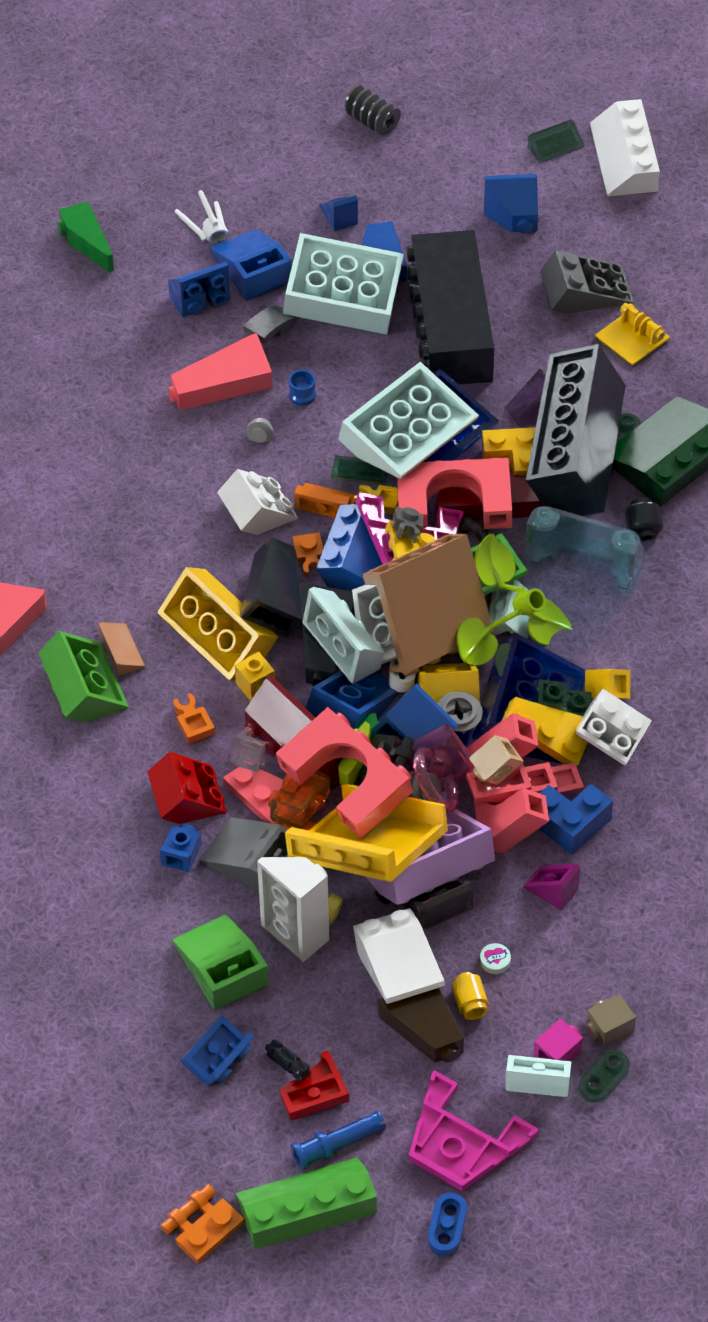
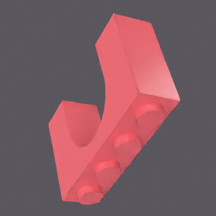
(484, 477)
(333, 738)
(525, 809)

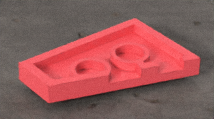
(254, 790)

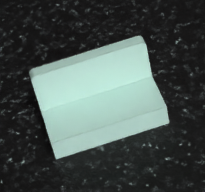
(501, 606)
(538, 1075)

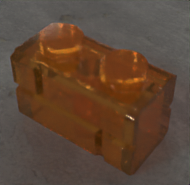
(298, 803)

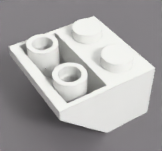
(256, 502)
(612, 726)

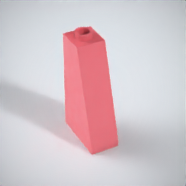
(223, 375)

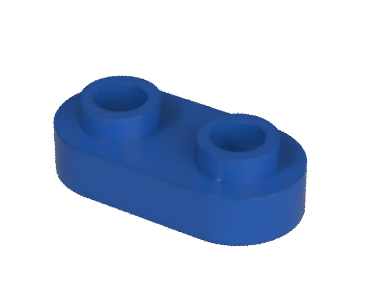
(447, 1226)

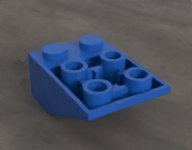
(254, 263)

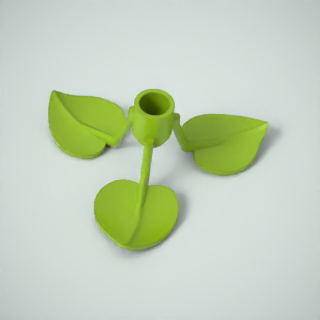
(497, 566)

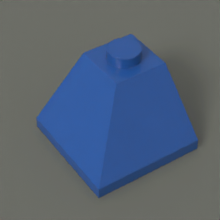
(512, 201)

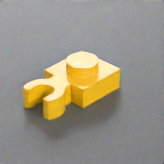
(389, 495)

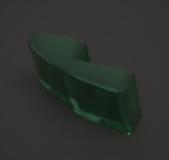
(557, 696)

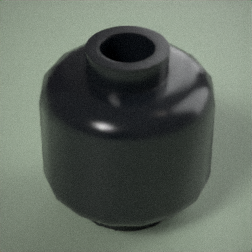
(644, 518)

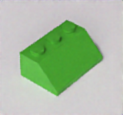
(81, 677)

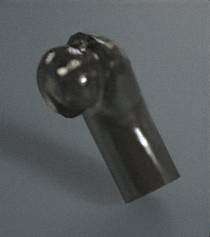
(472, 524)

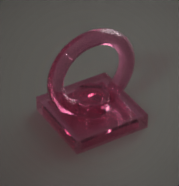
(447, 758)

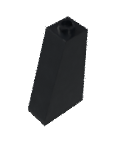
(273, 589)
(317, 661)

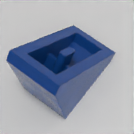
(341, 212)

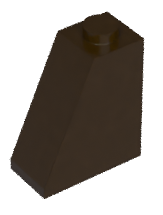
(425, 1024)

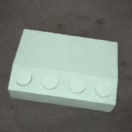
(343, 283)
(406, 422)

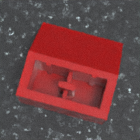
(185, 789)

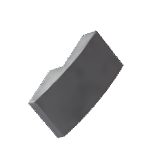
(269, 323)

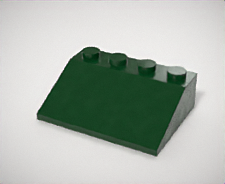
(665, 450)

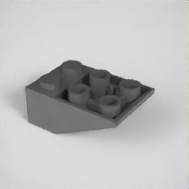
(584, 283)
(241, 846)

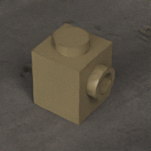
(609, 1020)

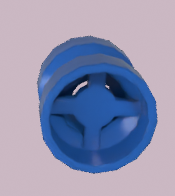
(302, 387)

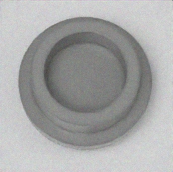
(259, 430)

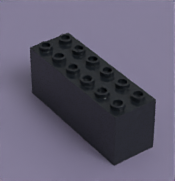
(451, 306)
(576, 431)

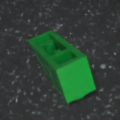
(85, 234)

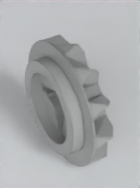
(466, 704)

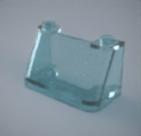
(557, 530)

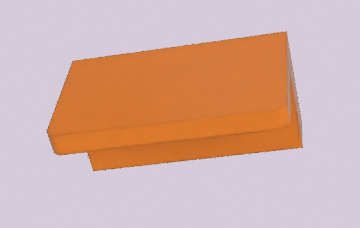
(321, 499)

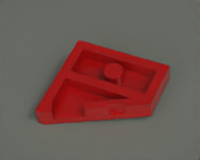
(316, 1093)

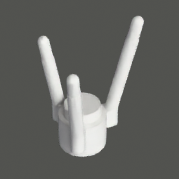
(213, 228)

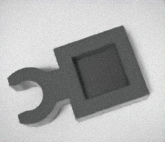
(408, 522)

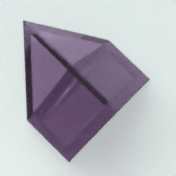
(526, 403)

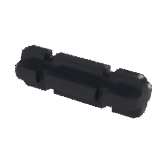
(288, 1060)

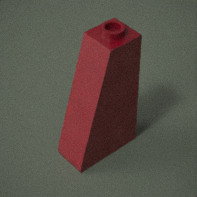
(465, 500)

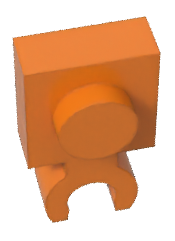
(308, 550)
(193, 722)

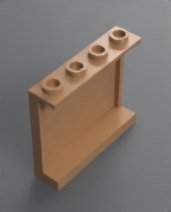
(428, 599)

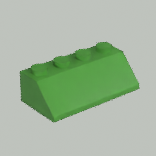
(307, 1202)

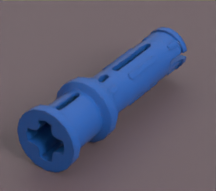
(325, 1144)

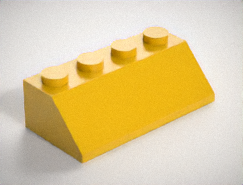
(212, 621)

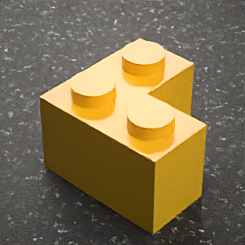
(510, 444)

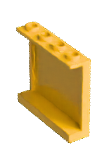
(383, 850)

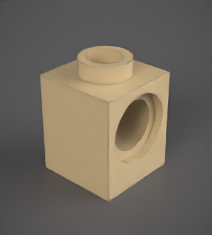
(495, 760)

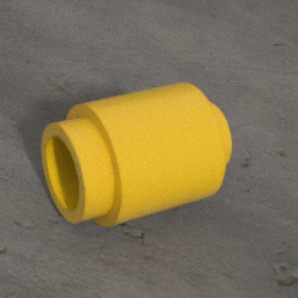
(470, 996)

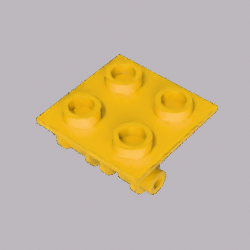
(632, 335)

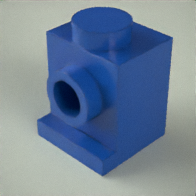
(181, 847)

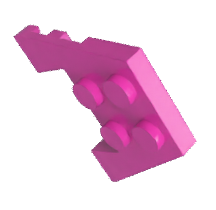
(372, 512)
(455, 1148)

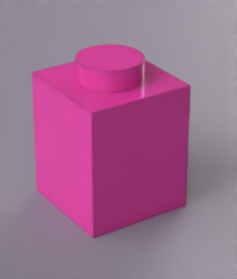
(559, 1042)

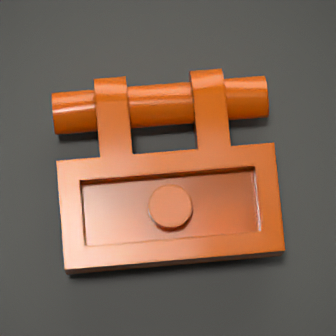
(209, 1230)

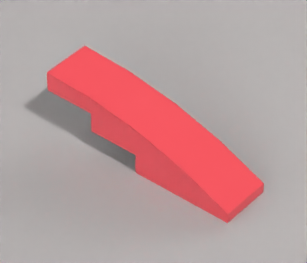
(535, 778)

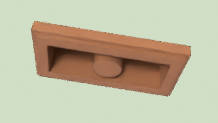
(120, 647)

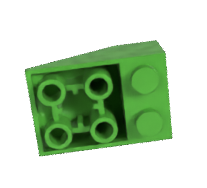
(222, 961)

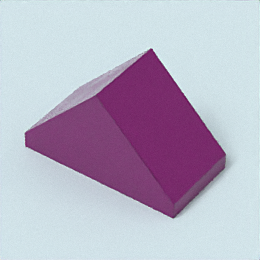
(555, 883)

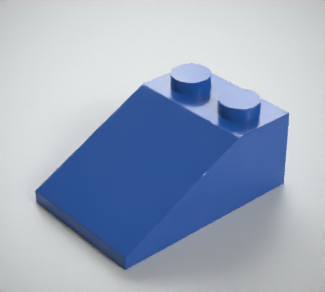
(350, 699)

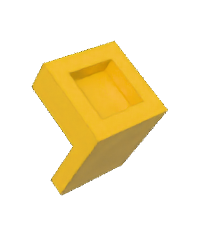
(612, 680)

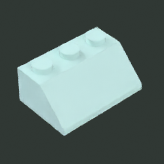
(341, 635)

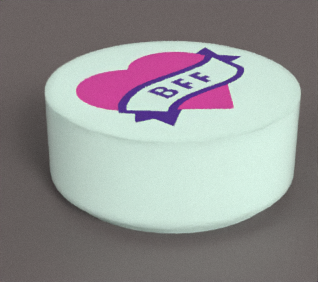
(495, 958)

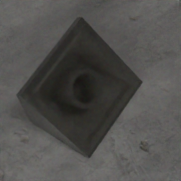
(442, 903)

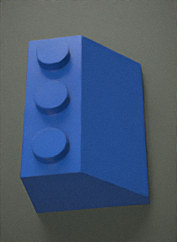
(348, 550)

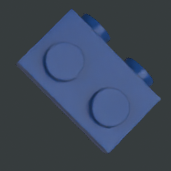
(216, 1050)

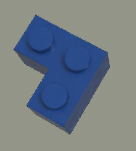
(576, 820)

